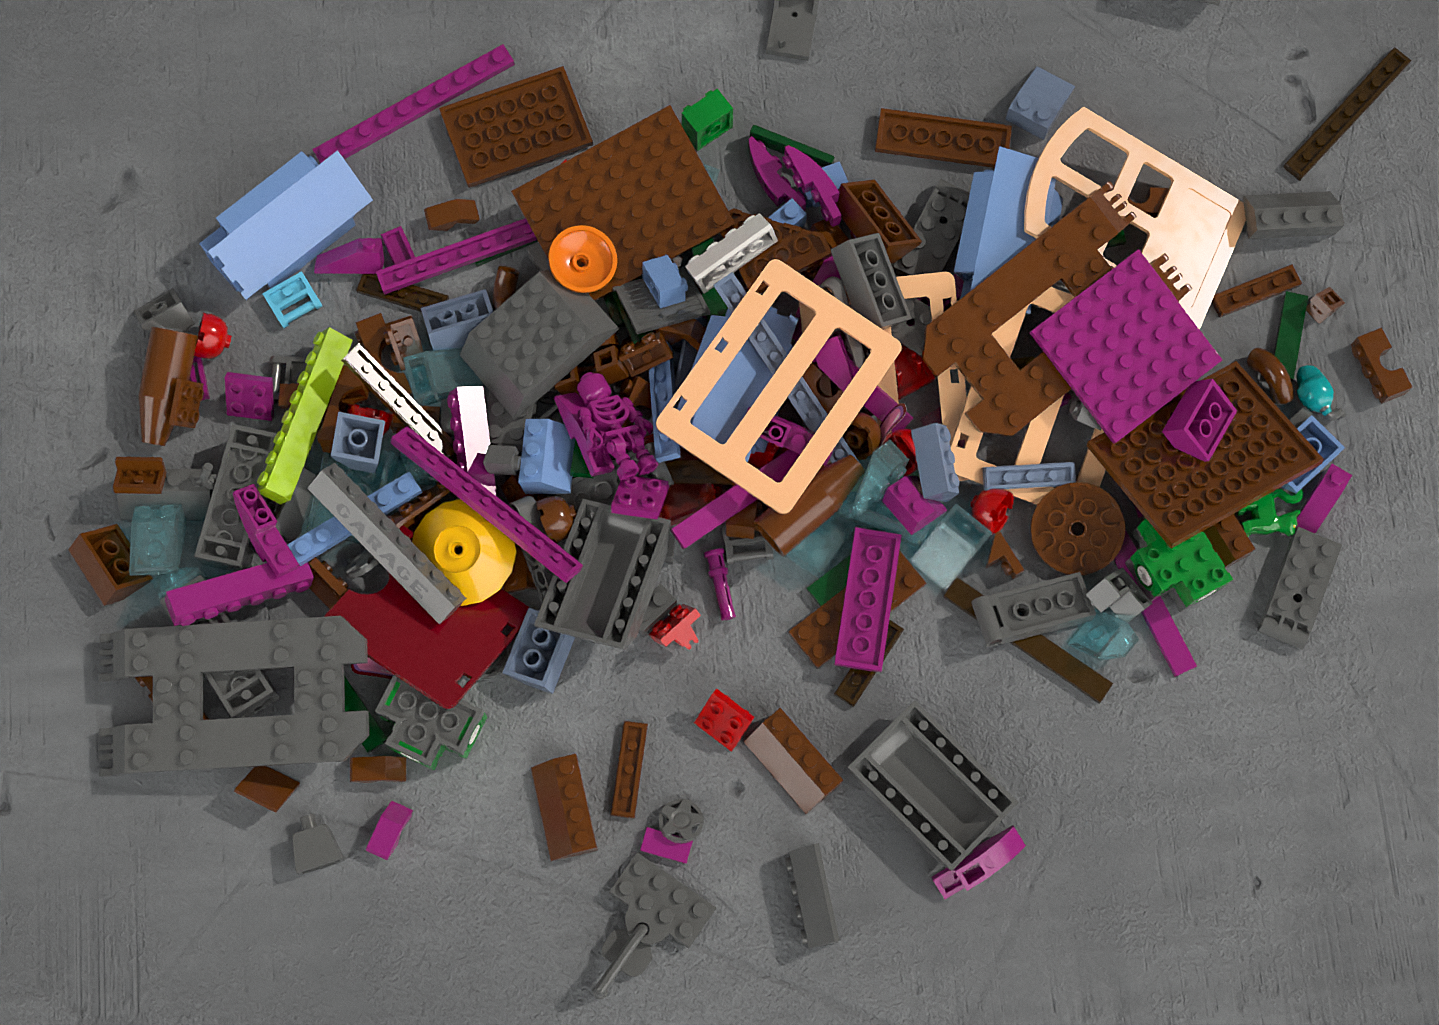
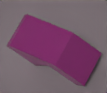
(388, 830)

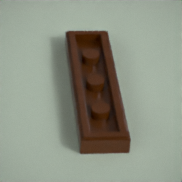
(1256, 290)
(629, 769)

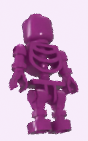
(602, 415)

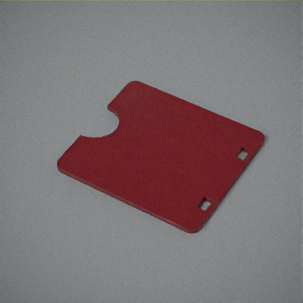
(428, 653)

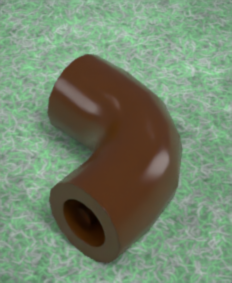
(504, 285)
(1274, 374)

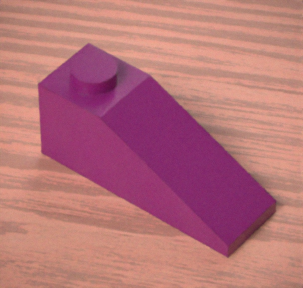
(355, 257)
(835, 362)
(1323, 498)

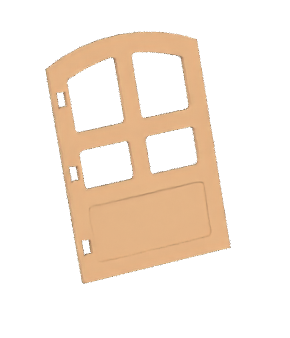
(1193, 227)

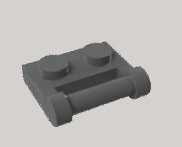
(294, 368)
(745, 555)

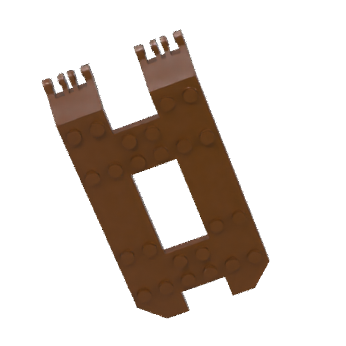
(965, 329)

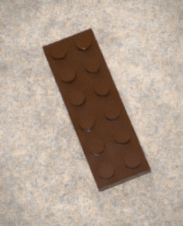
(941, 137)
(820, 631)

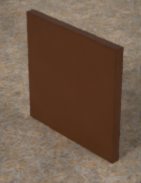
(267, 787)

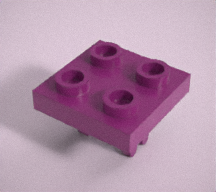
(249, 396)
(640, 497)

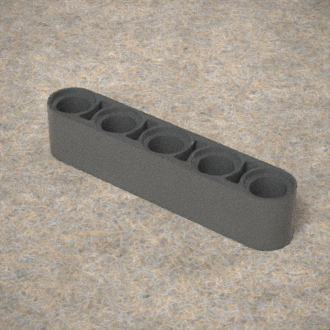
(852, 345)
(541, 575)

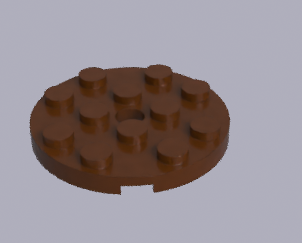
(1102, 528)

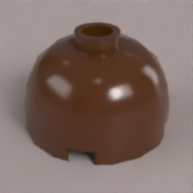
(863, 436)
(556, 517)

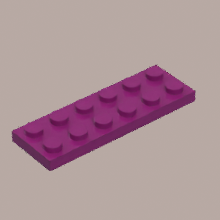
(868, 600)

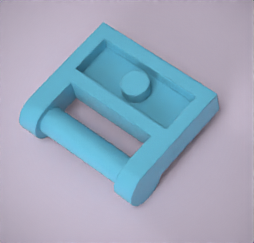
(289, 293)

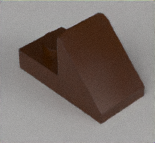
(1324, 305)
(1002, 552)

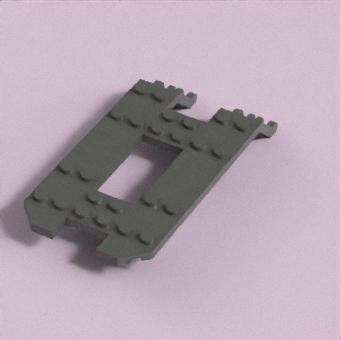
(177, 662)

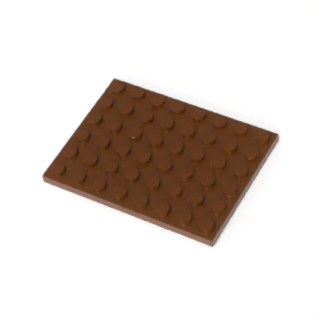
(635, 188)
(1190, 495)

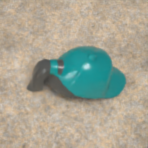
(1317, 393)

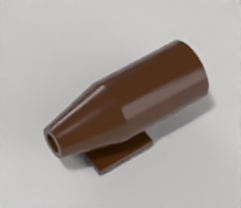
(165, 388)
(813, 508)

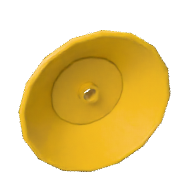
(486, 551)

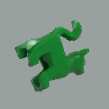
(1264, 515)

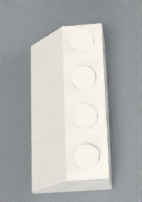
(732, 252)

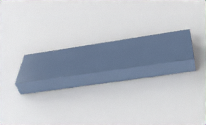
(1028, 475)

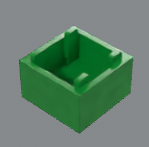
(707, 119)

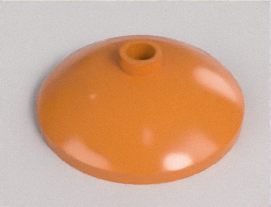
(583, 245)

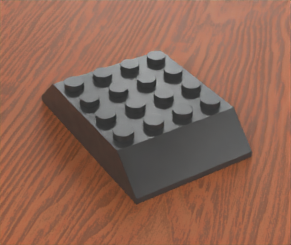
(535, 341)
(617, 576)
(932, 786)

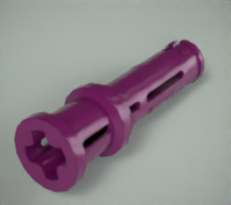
(718, 574)

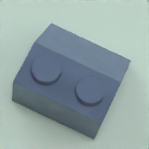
(357, 441)

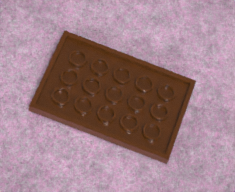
(516, 126)

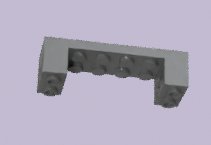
(223, 535)
(240, 691)

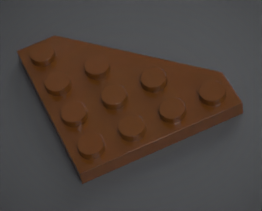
(794, 247)

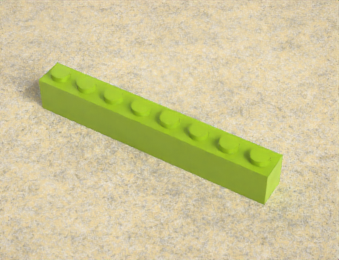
(303, 416)

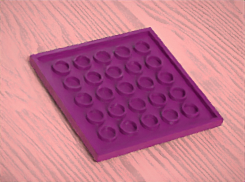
(1126, 346)

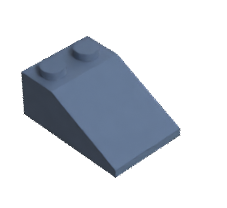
(1039, 102)

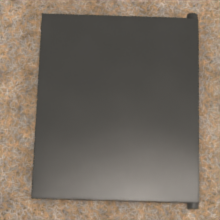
(646, 313)

